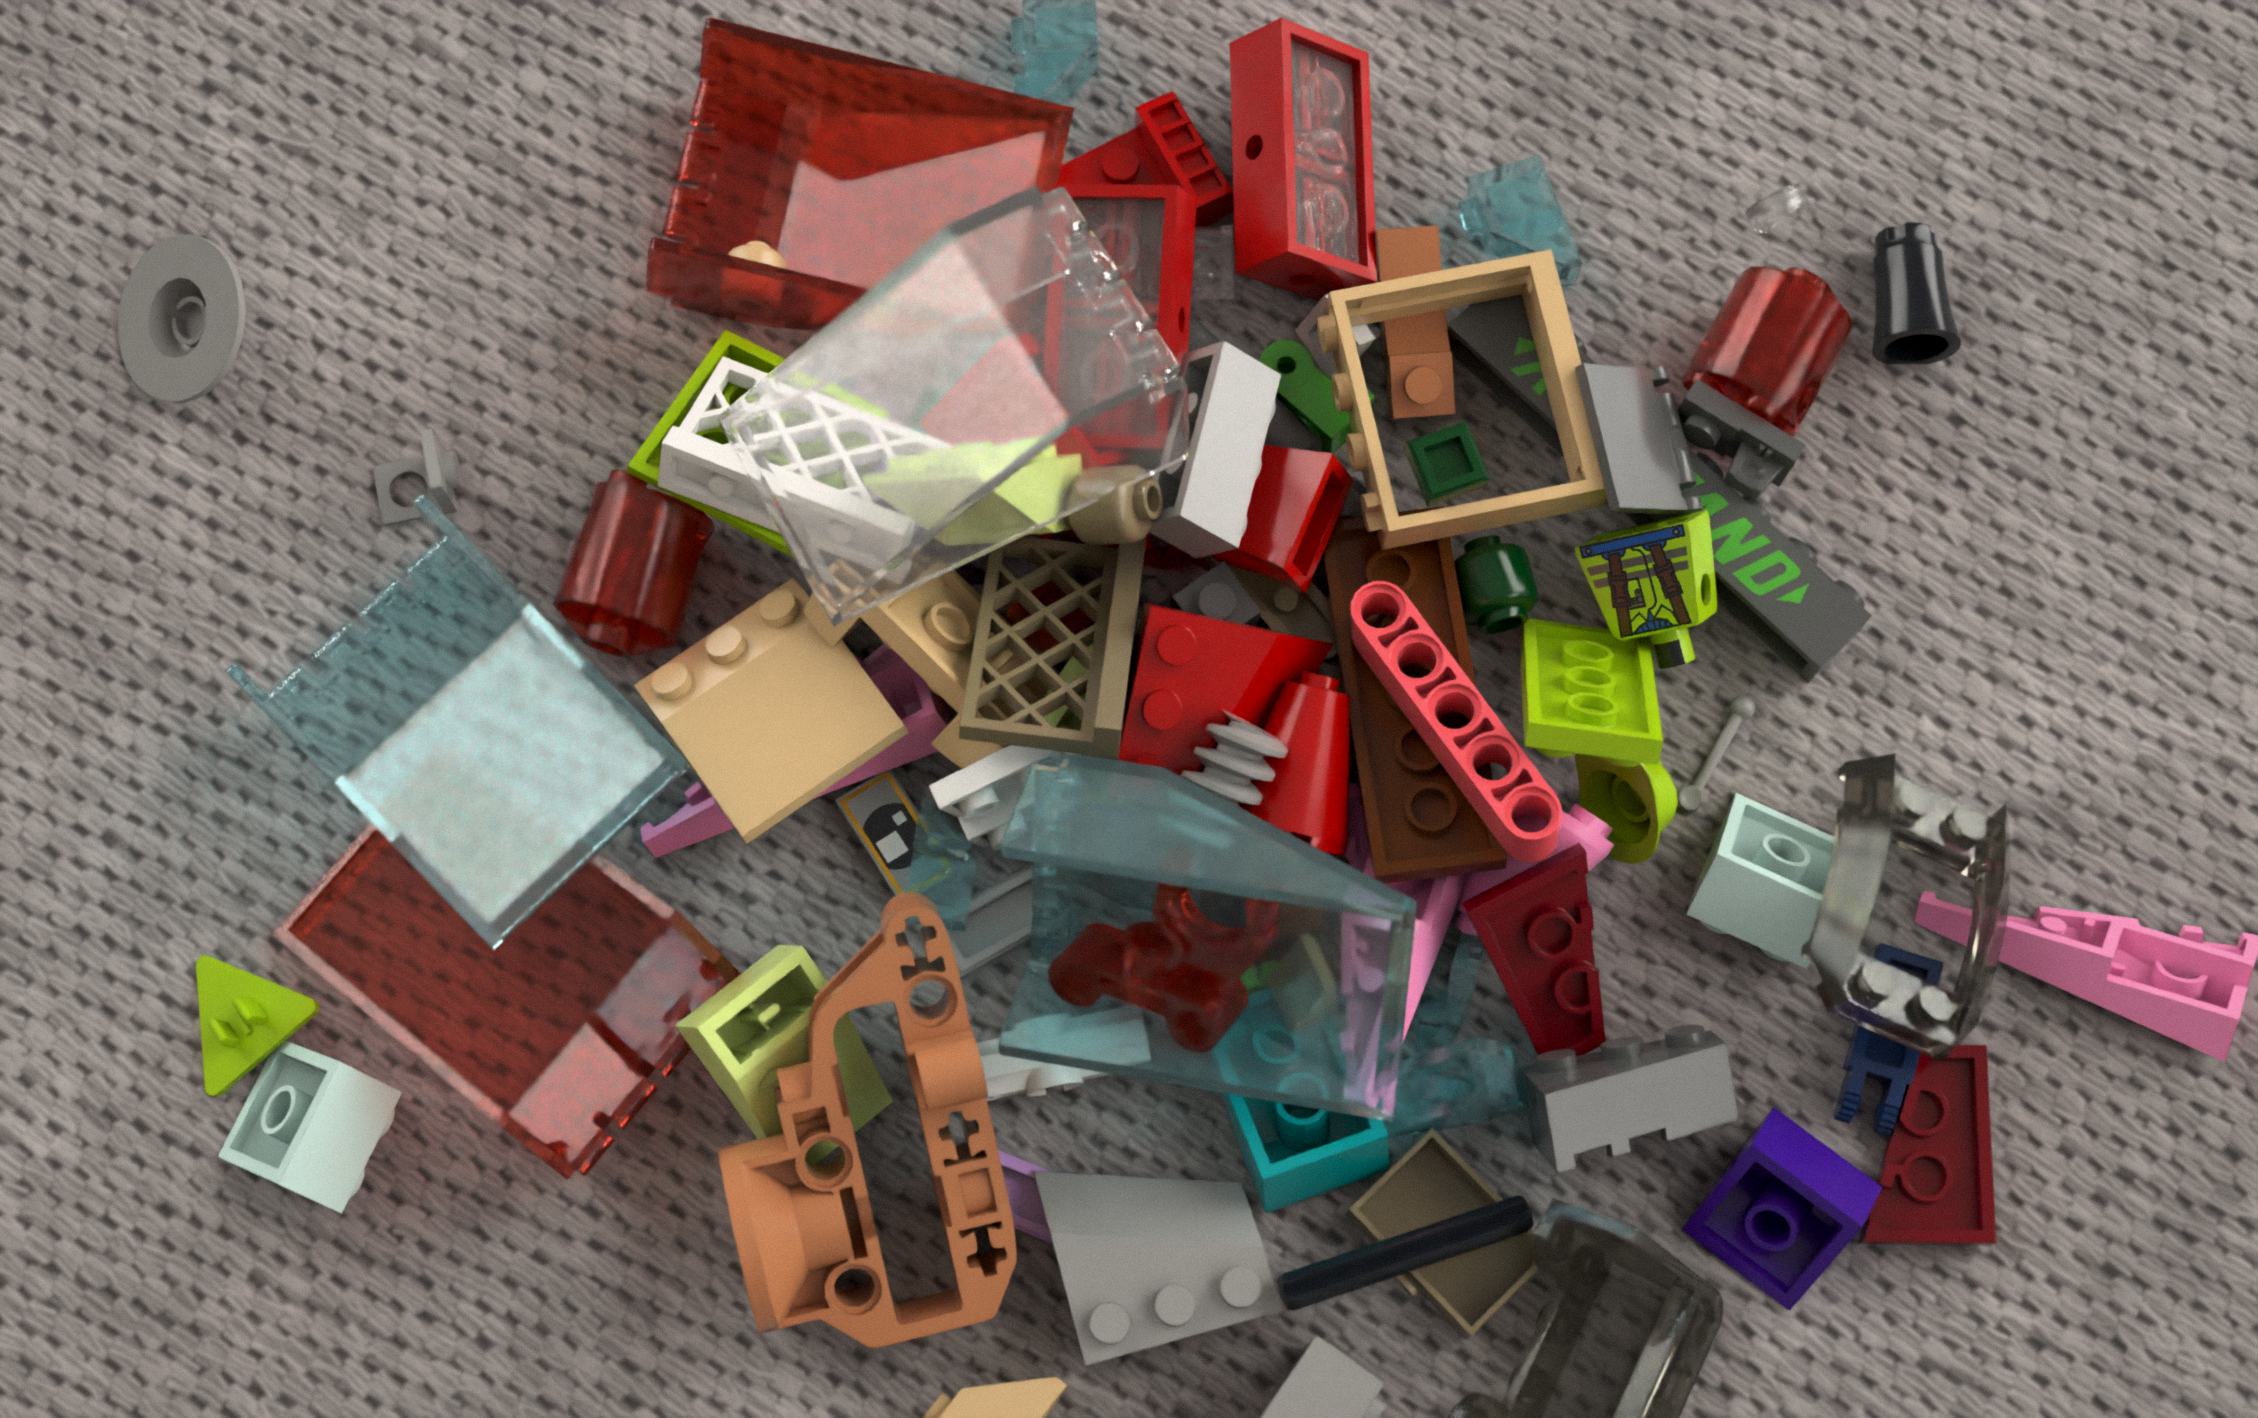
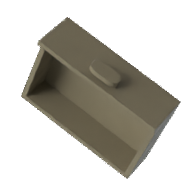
(1431, 1187)

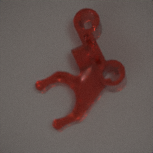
(1170, 966)

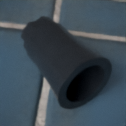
(1911, 298)

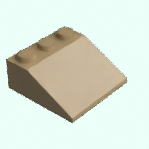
(769, 711)

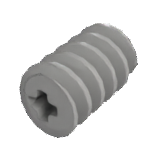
(1236, 761)

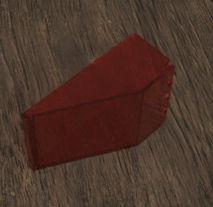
(835, 170)
(546, 1026)

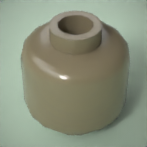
(1119, 516)

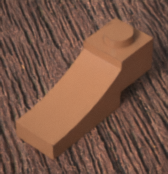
(1415, 345)

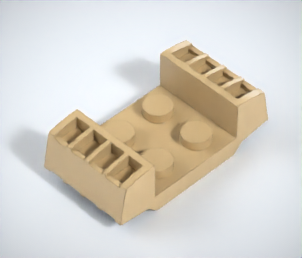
(935, 636)

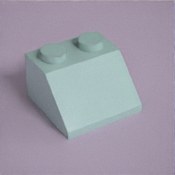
(1764, 880)
(311, 1125)

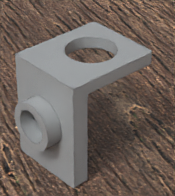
(436, 467)

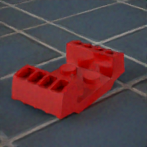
(1158, 152)

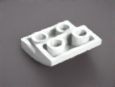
(988, 791)

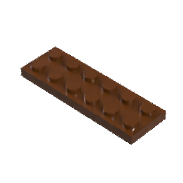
(1410, 804)

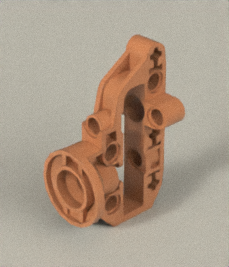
(812, 1222)

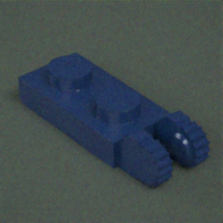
(1881, 1057)

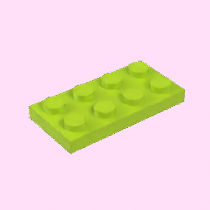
(1588, 694)

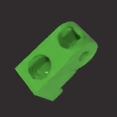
(1308, 392)

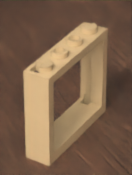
(1526, 275)

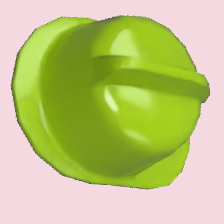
(1630, 800)

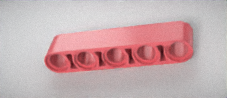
(1460, 749)

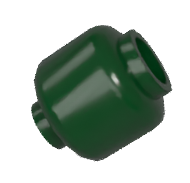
(1495, 584)

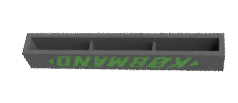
(1758, 570)

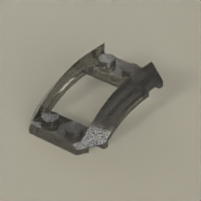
(1868, 992)

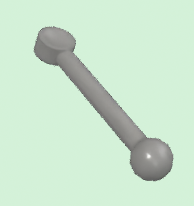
(1691, 796)

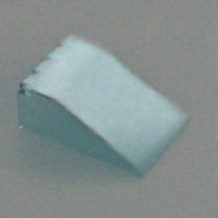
(472, 735)
(1320, 997)

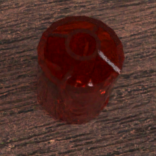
(1773, 344)
(632, 568)

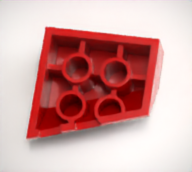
(1194, 667)

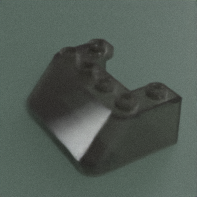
(1617, 1331)

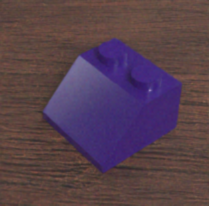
(1783, 1209)

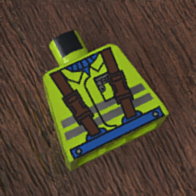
(1654, 582)

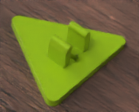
(243, 1020)

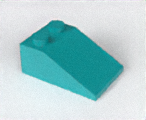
(1304, 1150)

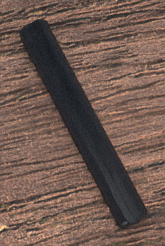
(1405, 1253)

